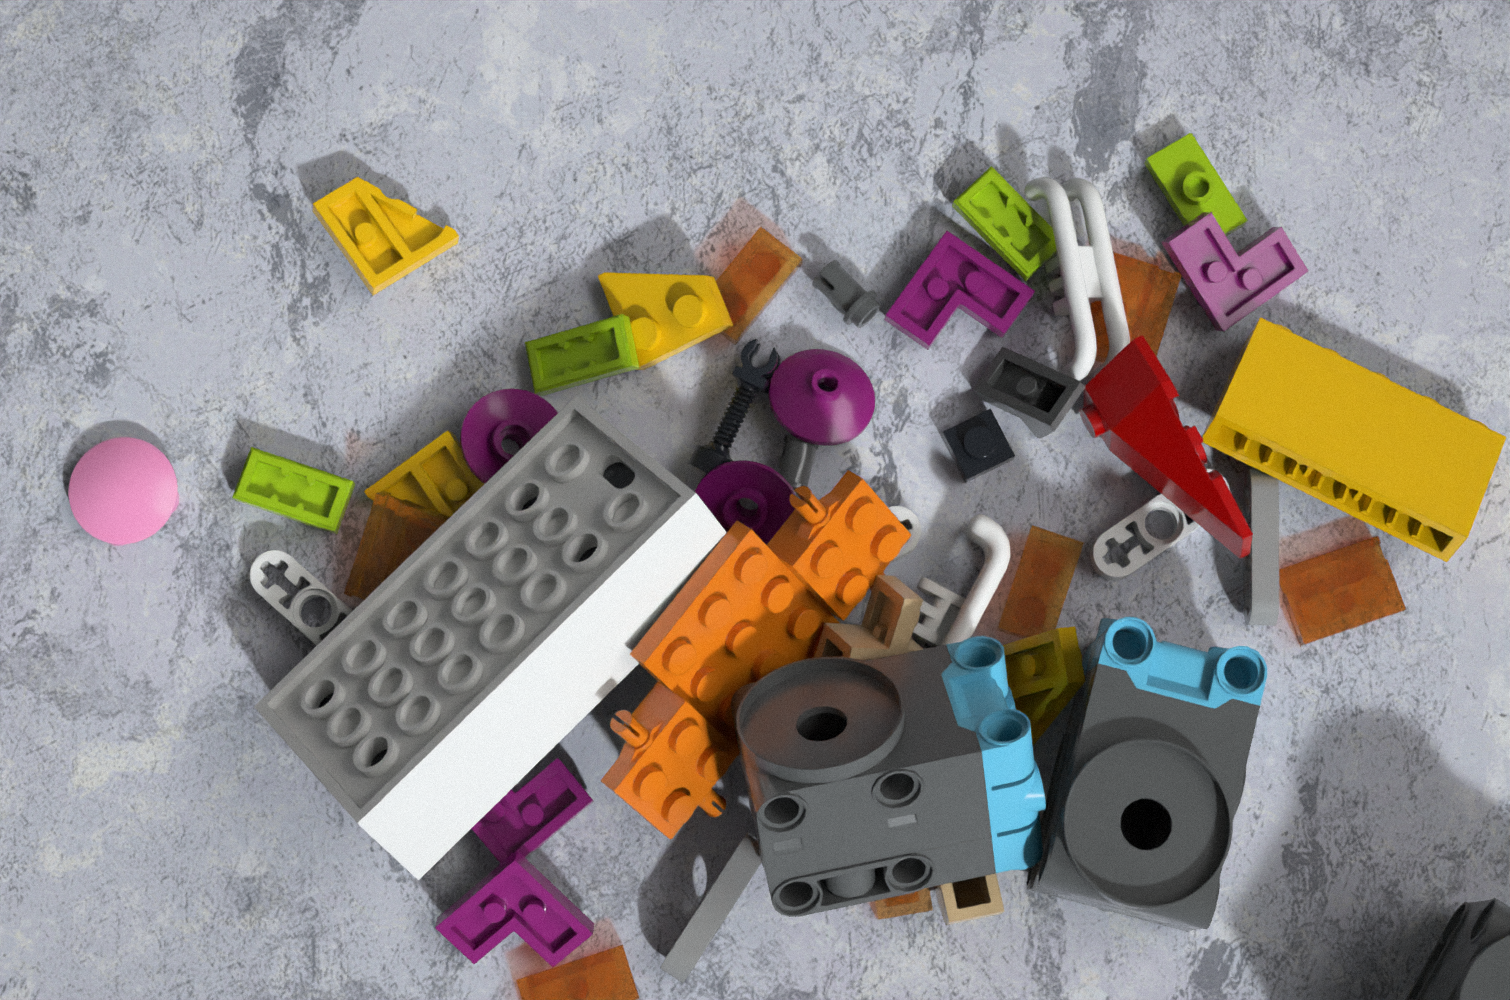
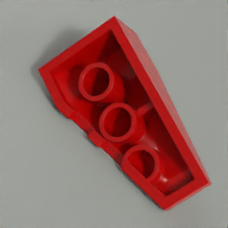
(1140, 424)

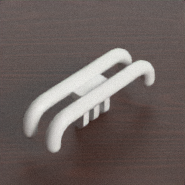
(1085, 271)
(952, 616)

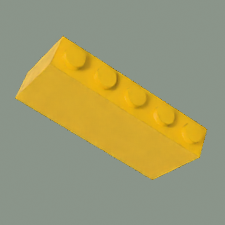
(1354, 439)

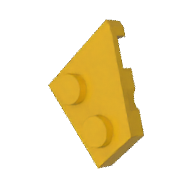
(380, 234)
(666, 311)
(432, 477)
(1044, 675)

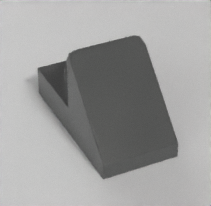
(1028, 391)

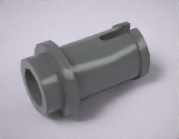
(847, 294)
(797, 461)

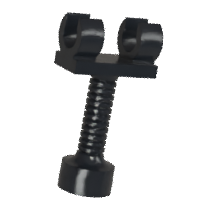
(750, 382)

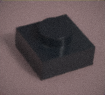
(978, 445)

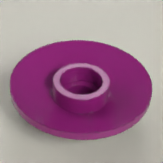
(817, 414)
(498, 417)
(751, 480)

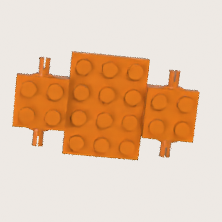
(731, 626)

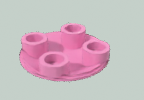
(123, 491)

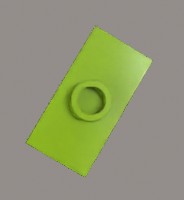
(1194, 184)
(1007, 223)
(581, 355)
(294, 490)

